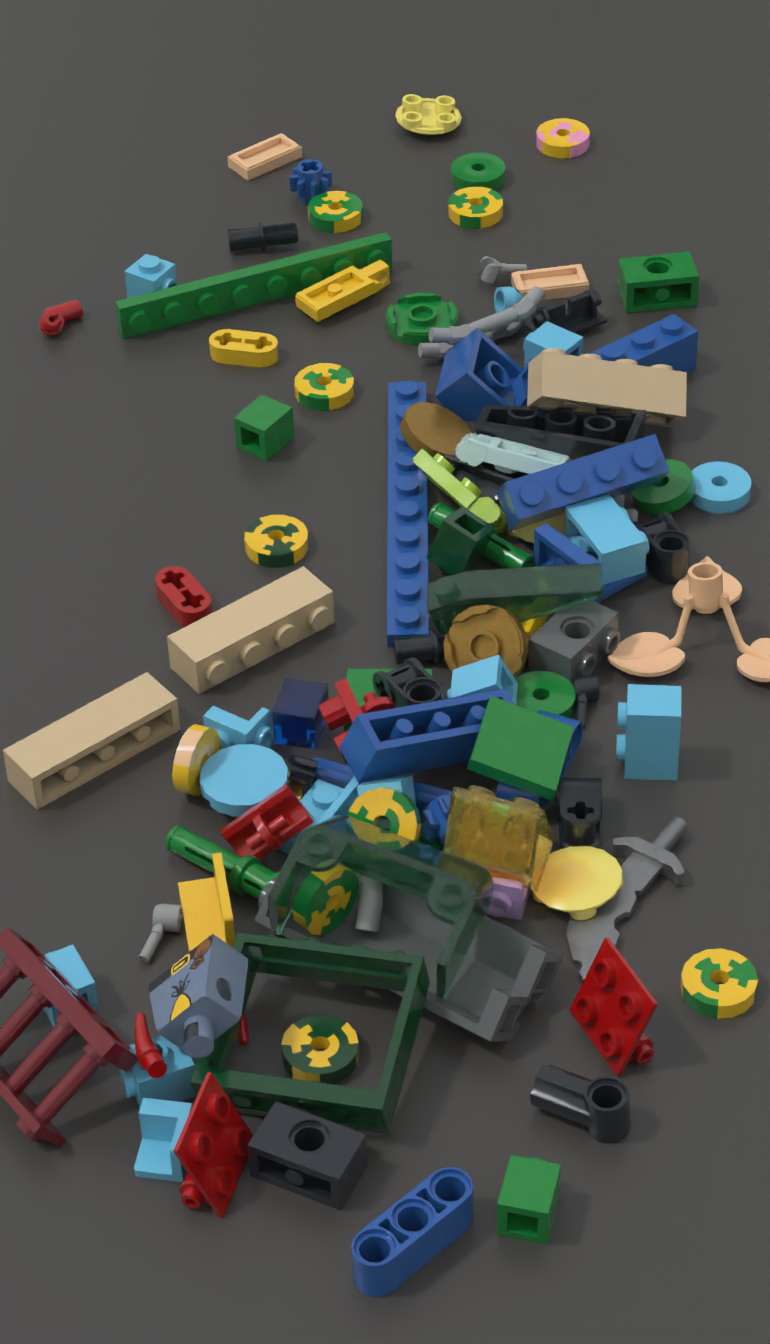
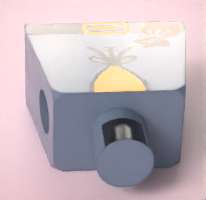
(200, 996)

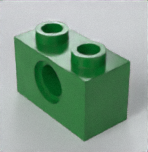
(658, 282)

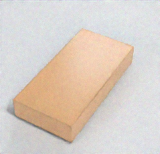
(264, 156)
(554, 281)

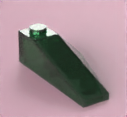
(521, 591)

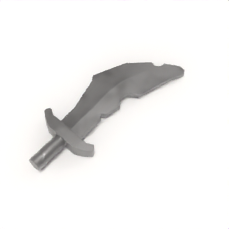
(639, 870)

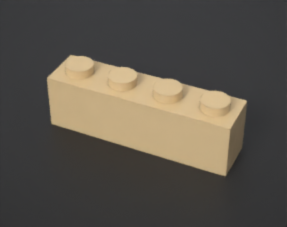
(595, 383)
(251, 629)
(91, 740)

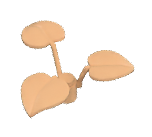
(705, 590)

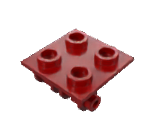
(615, 1009)
(212, 1149)

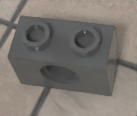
(574, 640)

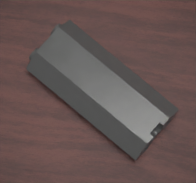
(494, 982)

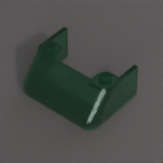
(454, 887)

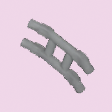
(494, 326)

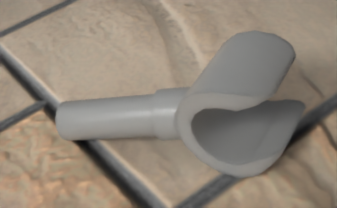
(491, 267)
(165, 918)

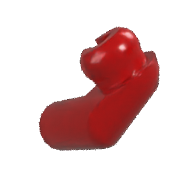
(55, 317)

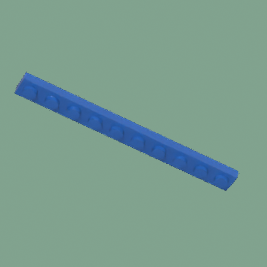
(406, 523)

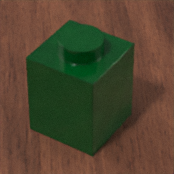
(460, 542)

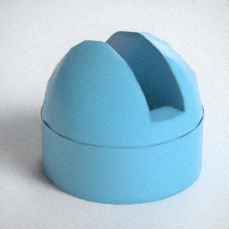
(506, 297)

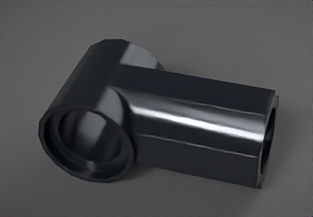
(597, 1103)

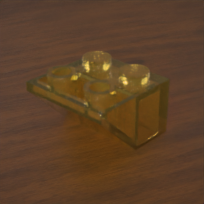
(499, 834)

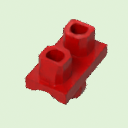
(344, 708)
(268, 824)

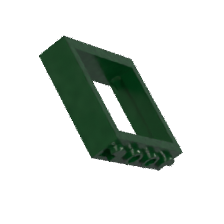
(319, 961)

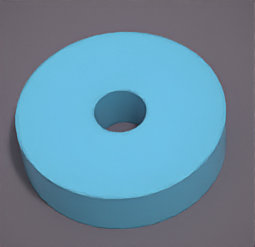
(721, 487)

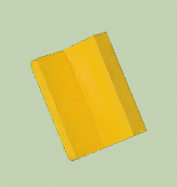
(207, 907)

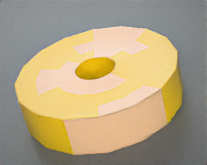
(192, 752)

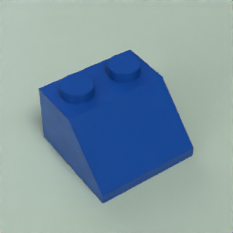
(476, 376)

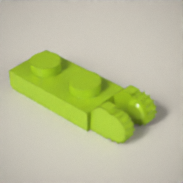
(463, 493)

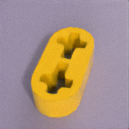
(243, 348)

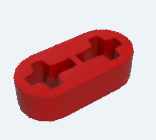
(176, 601)

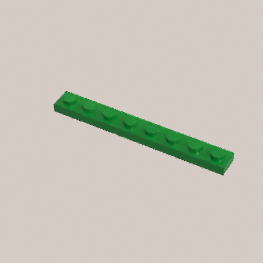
(246, 286)

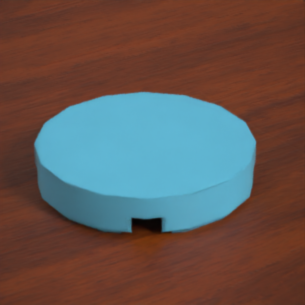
(241, 777)

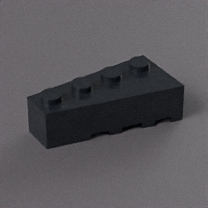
(560, 429)

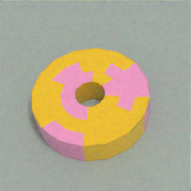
(562, 138)

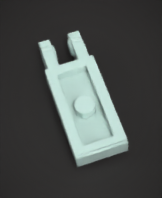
(506, 454)

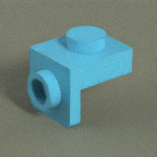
(236, 730)

